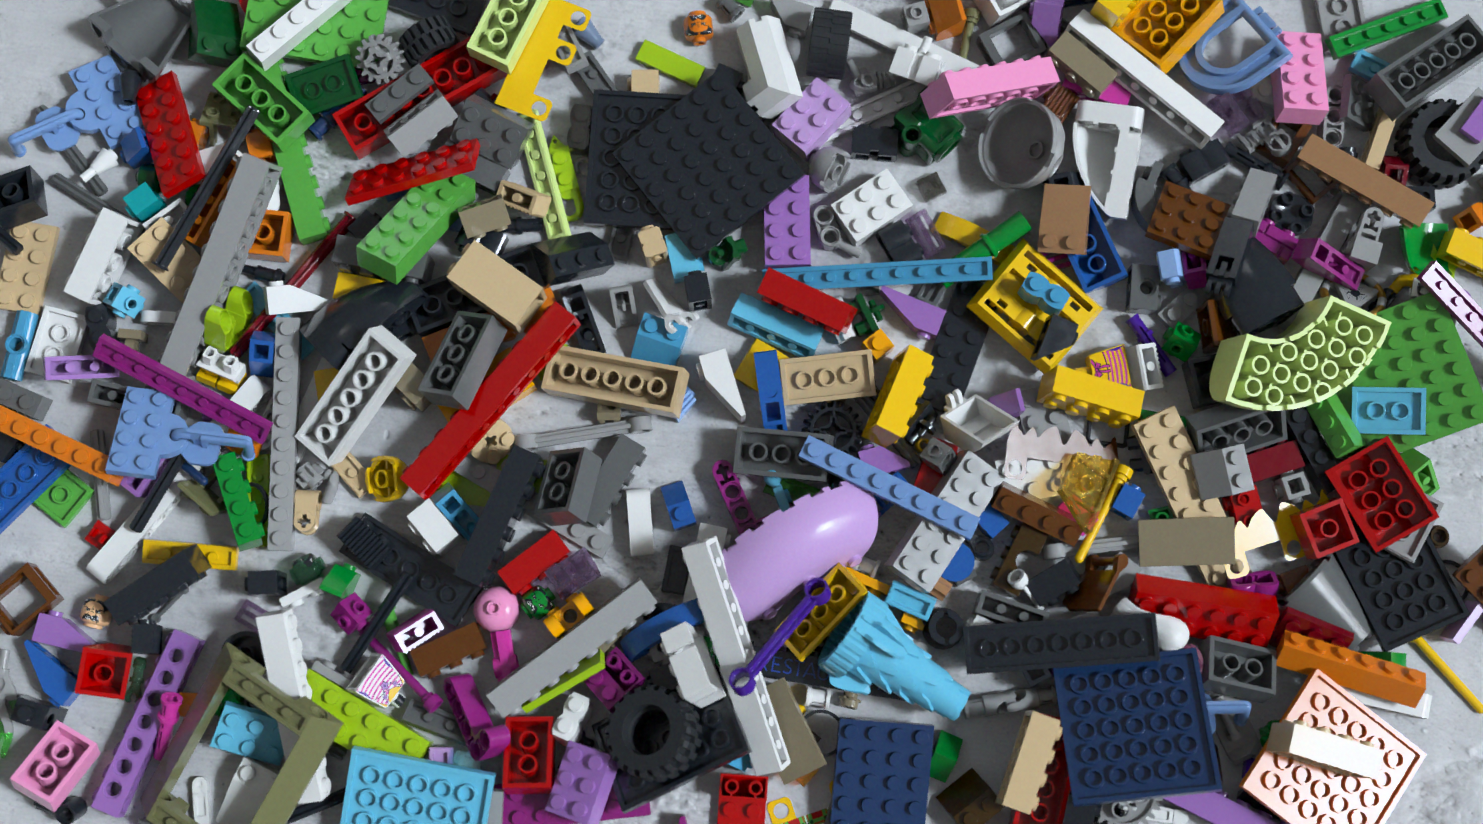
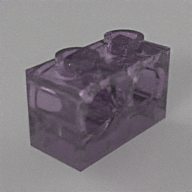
(573, 573)

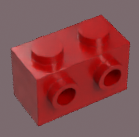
(1242, 506)

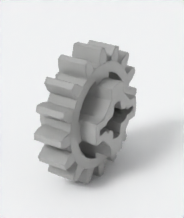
(383, 68)

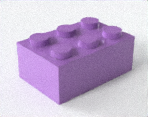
(582, 784)

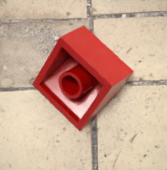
(104, 670)

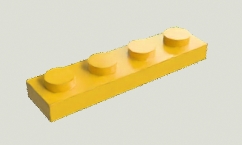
(219, 556)

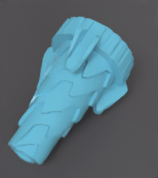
(876, 650)

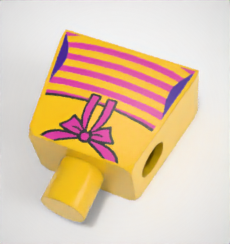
(1109, 365)

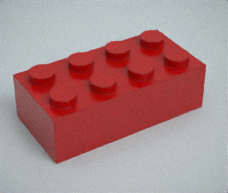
(807, 300)

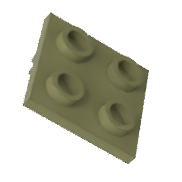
(218, 112)
(207, 500)

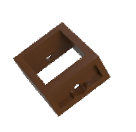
(42, 584)

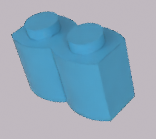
(1038, 291)

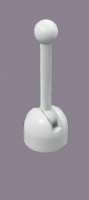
(1021, 584)

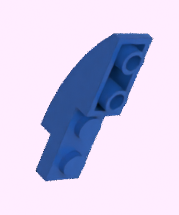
(770, 390)

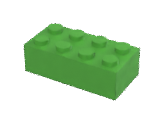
(280, 115)

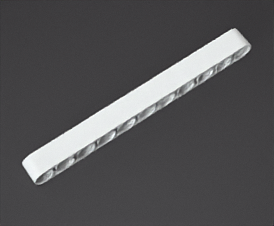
(126, 542)

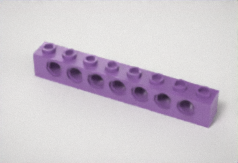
(139, 759)

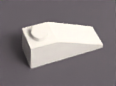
(290, 299)

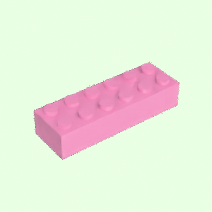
(988, 86)

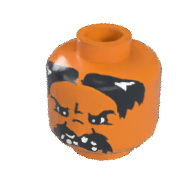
(698, 27)

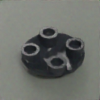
(1291, 213)

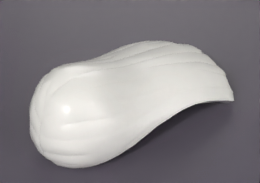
(1172, 632)

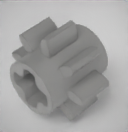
(310, 475)

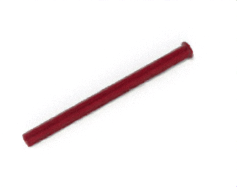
(296, 280)

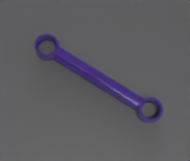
(779, 637)

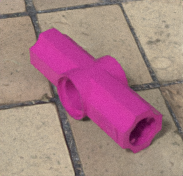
(504, 658)

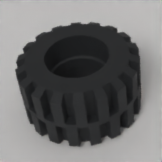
(427, 39)

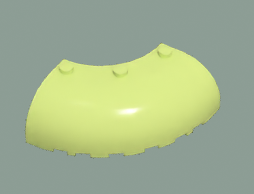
(1303, 364)

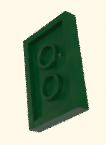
(325, 84)

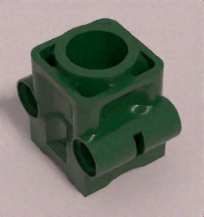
(924, 136)

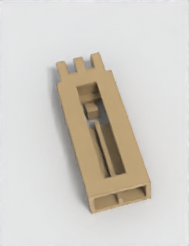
(1377, 140)

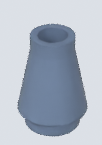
(590, 34)

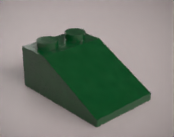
(214, 33)

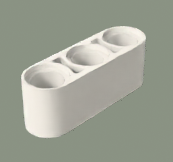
(640, 522)

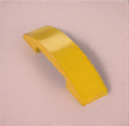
(965, 232)

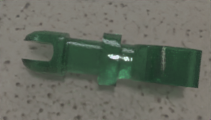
(139, 665)

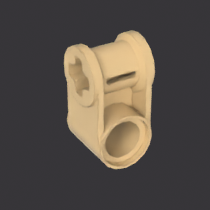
(307, 506)

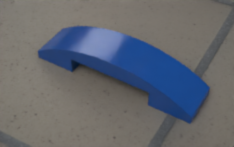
(648, 634)

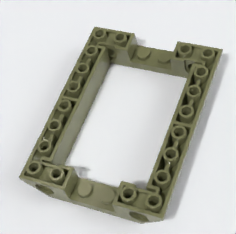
(302, 716)

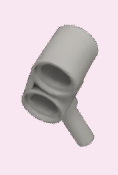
(829, 227)

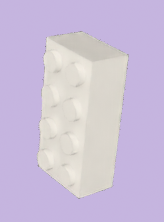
(102, 256)

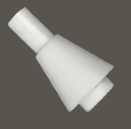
(103, 161)

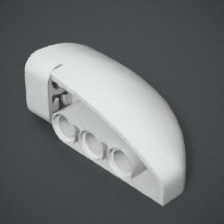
(1108, 152)

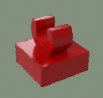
(99, 534)

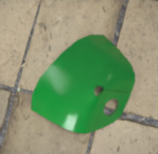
(1418, 245)

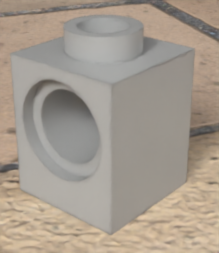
(915, 17)

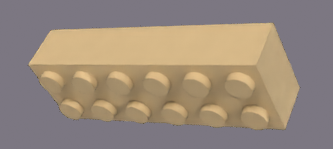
(616, 381)

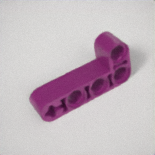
(738, 502)
(473, 719)

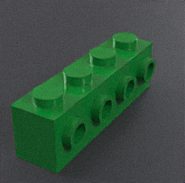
(236, 499)

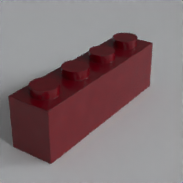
(1275, 460)

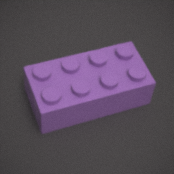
(788, 228)

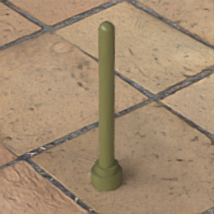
(973, 17)

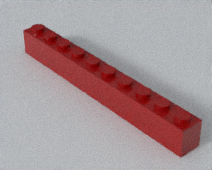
(491, 400)

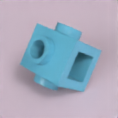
(124, 300)

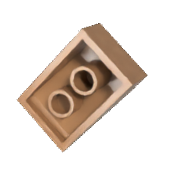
(1064, 219)

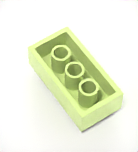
(505, 32)

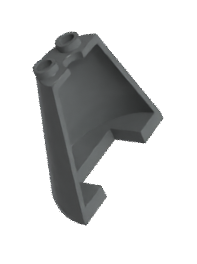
(142, 33)
(1329, 597)

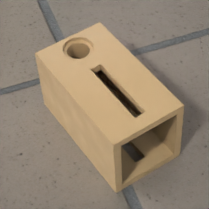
(496, 286)

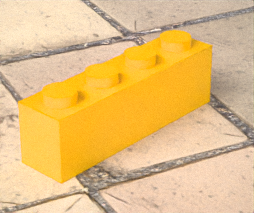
(1462, 250)

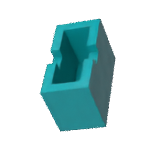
(143, 203)

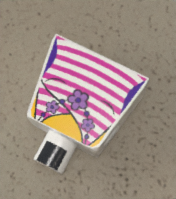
(378, 683)

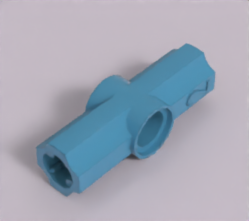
(22, 330)

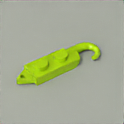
(566, 177)

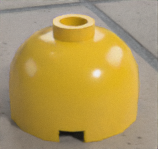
(384, 478)

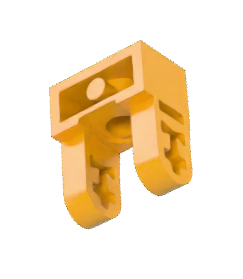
(556, 617)

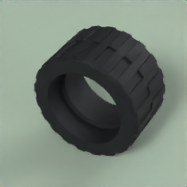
(829, 43)

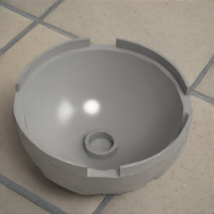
(1021, 144)

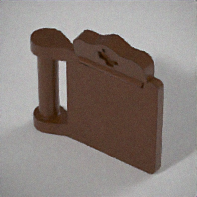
(1096, 583)

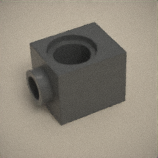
(938, 456)

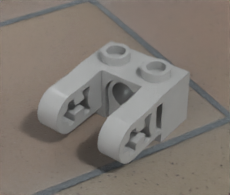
(1364, 245)

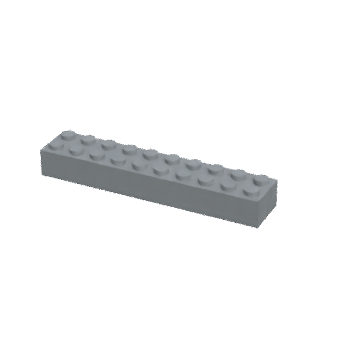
(221, 260)

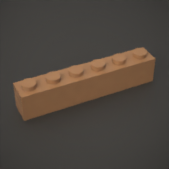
(1364, 181)

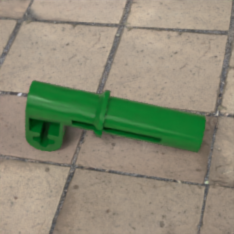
(996, 239)

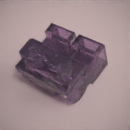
(1237, 111)

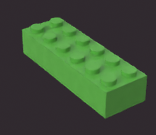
(414, 226)

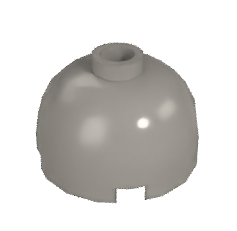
(828, 167)

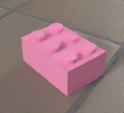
(55, 766)

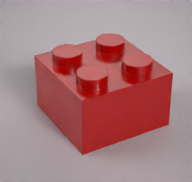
(1324, 528)

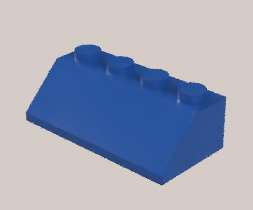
(1102, 263)

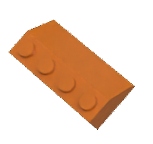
(946, 18)

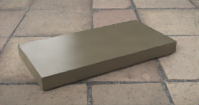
(1186, 541)
(797, 736)

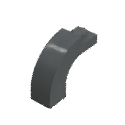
(1142, 198)

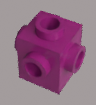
(352, 614)

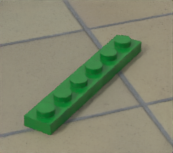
(1386, 28)

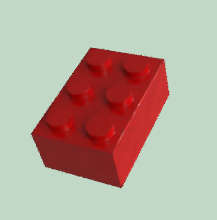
(529, 756)

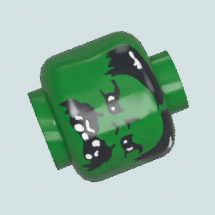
(538, 602)

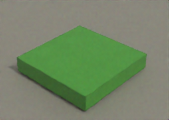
(65, 498)

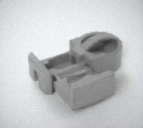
(1268, 134)

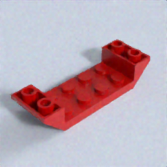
(742, 799)

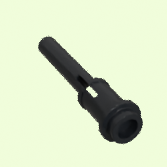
(264, 273)

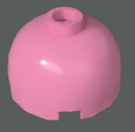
(496, 609)

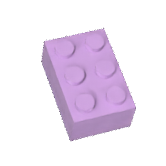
(812, 119)

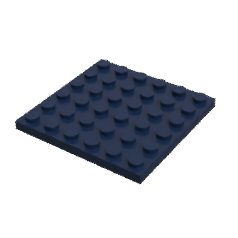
(1137, 730)

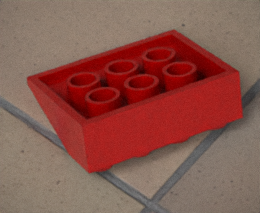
(1381, 494)

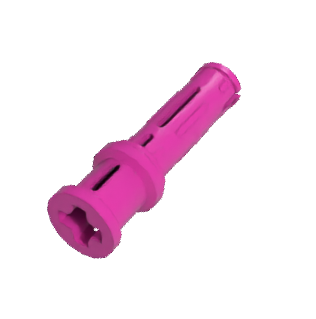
(168, 717)

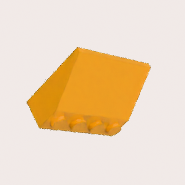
(1167, 28)

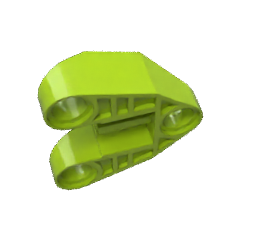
(226, 325)

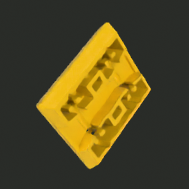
(1027, 317)

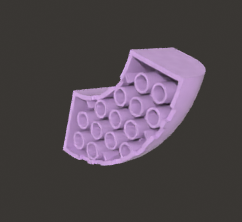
(799, 546)

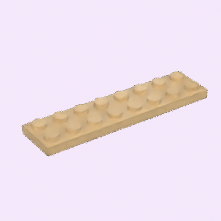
(1168, 452)

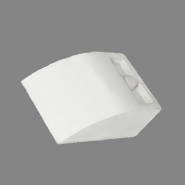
(973, 421)

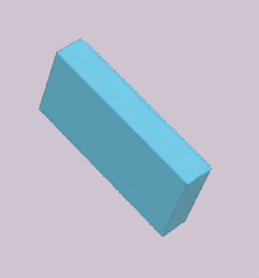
(910, 600)

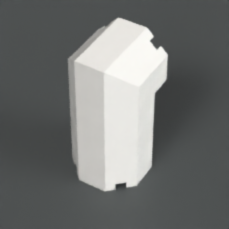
(769, 66)

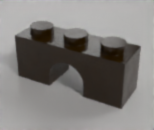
(1024, 539)

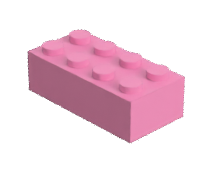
(1300, 83)

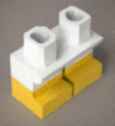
(221, 371)

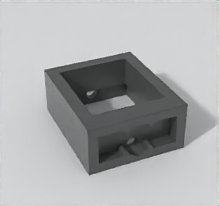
(989, 50)

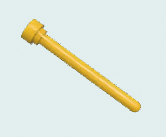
(1122, 475)
(1449, 674)

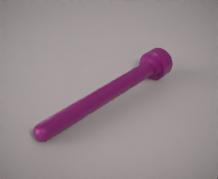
(430, 701)

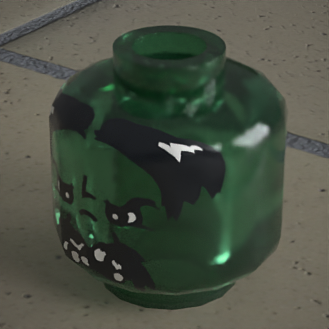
(307, 569)

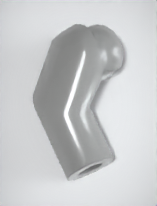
(332, 486)

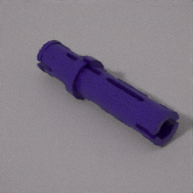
(1145, 336)

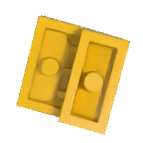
(746, 370)

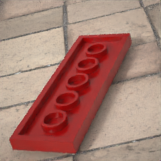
(170, 135)
(413, 171)

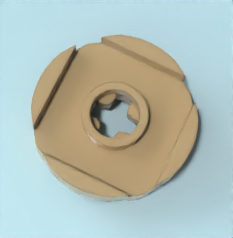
(499, 448)

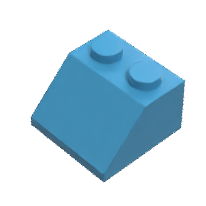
(656, 344)

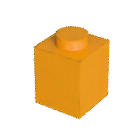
(880, 345)

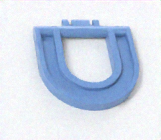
(1249, 71)

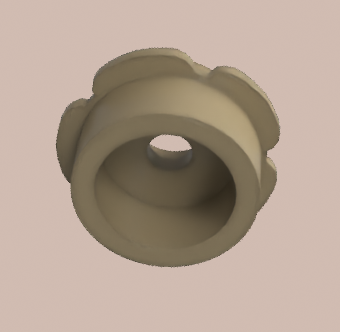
(849, 700)

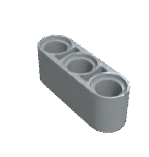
(1328, 129)

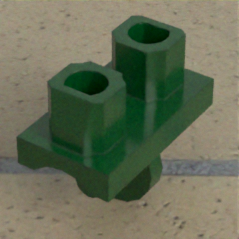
(727, 252)
(868, 325)

